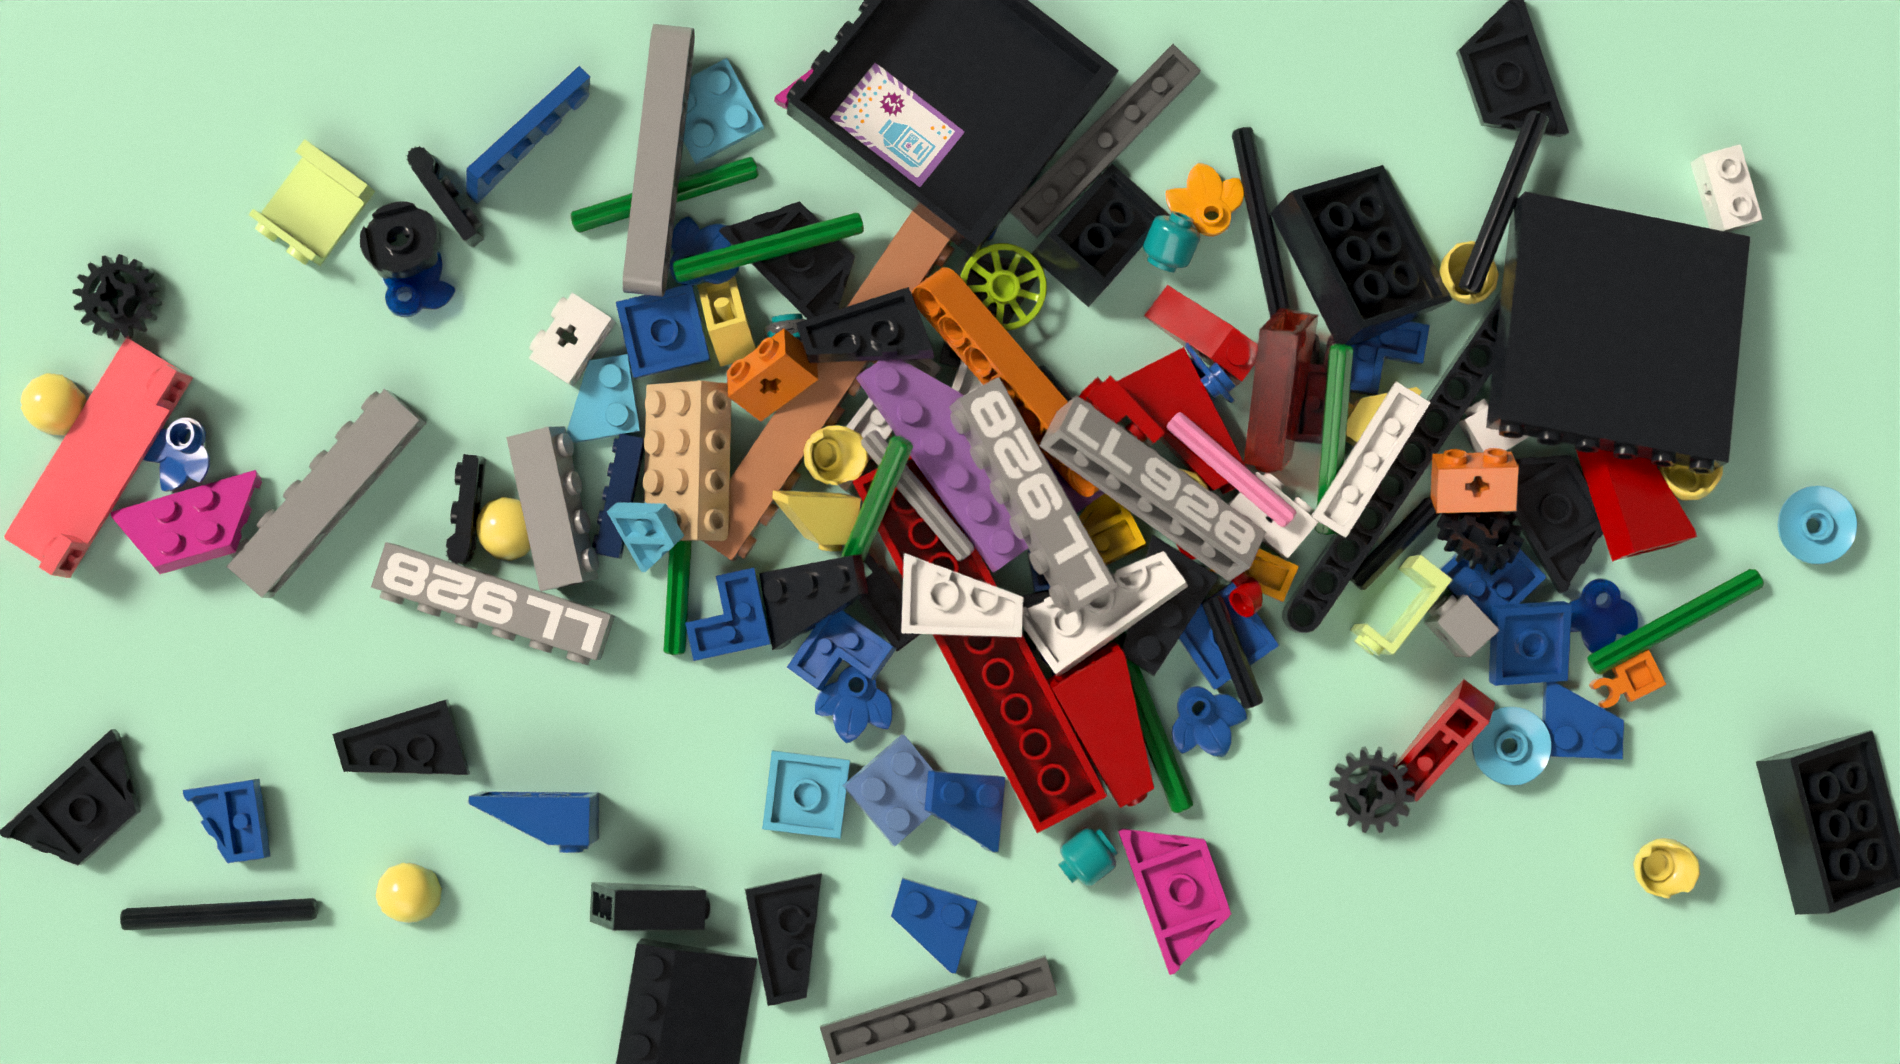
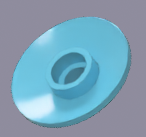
(1835, 524)
(1530, 751)

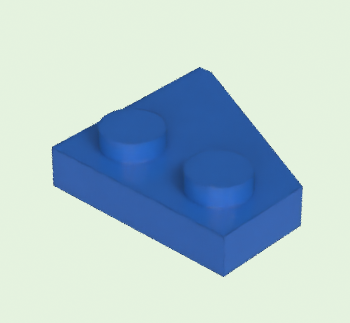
(1580, 726)
(968, 804)
(234, 818)
(935, 919)

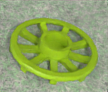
(1005, 286)

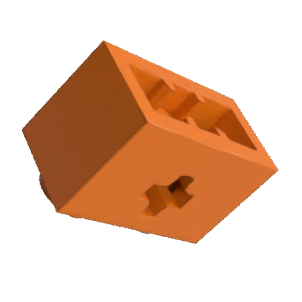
(771, 375)
(1490, 492)

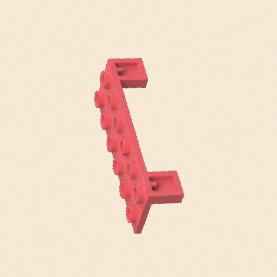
(97, 458)

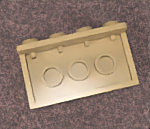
(689, 455)

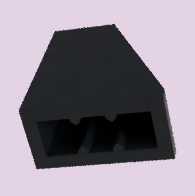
(648, 906)

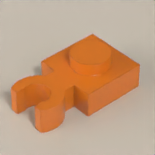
(1633, 678)

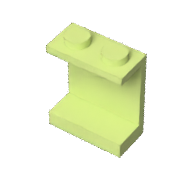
(313, 206)
(1432, 582)

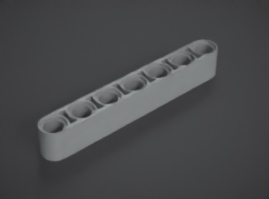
(658, 160)

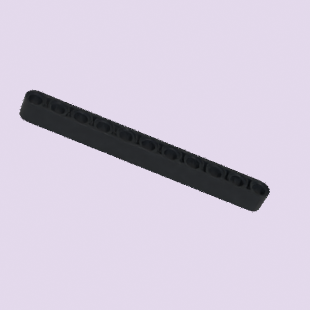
(1405, 473)

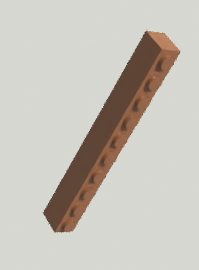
(780, 446)

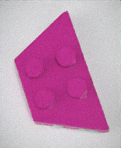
(190, 523)
(1177, 890)

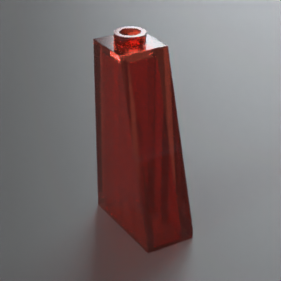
(1279, 388)

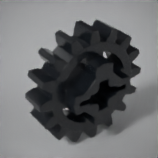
(101, 300)
(1479, 536)
(1387, 791)

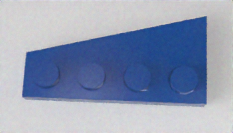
(525, 134)

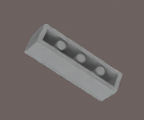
(553, 507)

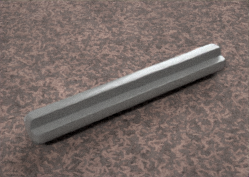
(922, 501)

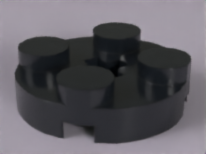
(412, 257)

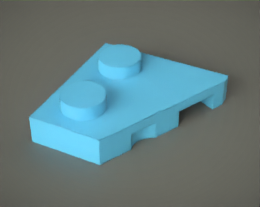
(605, 401)
(646, 530)

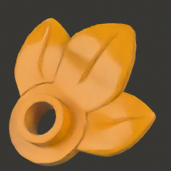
(1207, 194)

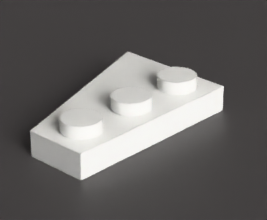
(955, 604)

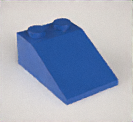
(551, 817)

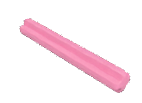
(1231, 469)

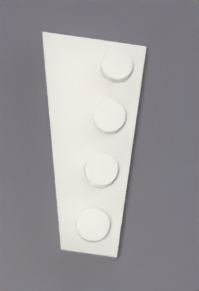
(1073, 637)

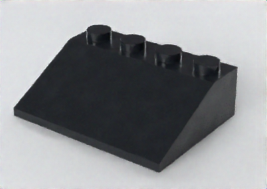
(1359, 255)
(1832, 823)
(685, 1005)

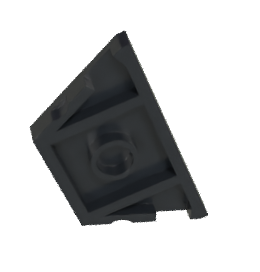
(1509, 72)
(807, 278)
(1556, 515)
(81, 805)

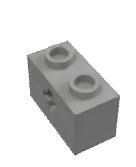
(1460, 624)

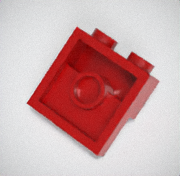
(1119, 406)

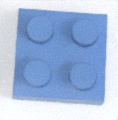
(893, 789)

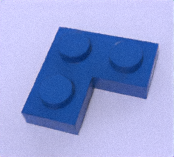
(1401, 344)
(1499, 587)
(741, 625)
(836, 640)

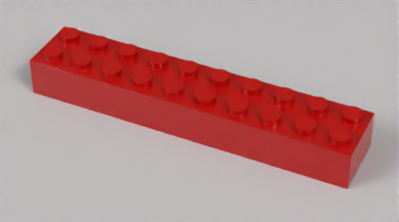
(999, 681)

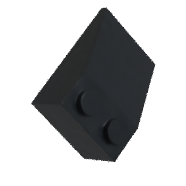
(1098, 235)

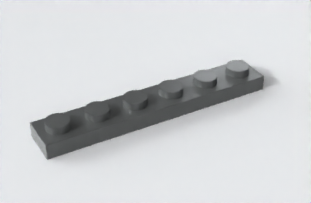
(1105, 141)
(938, 1010)

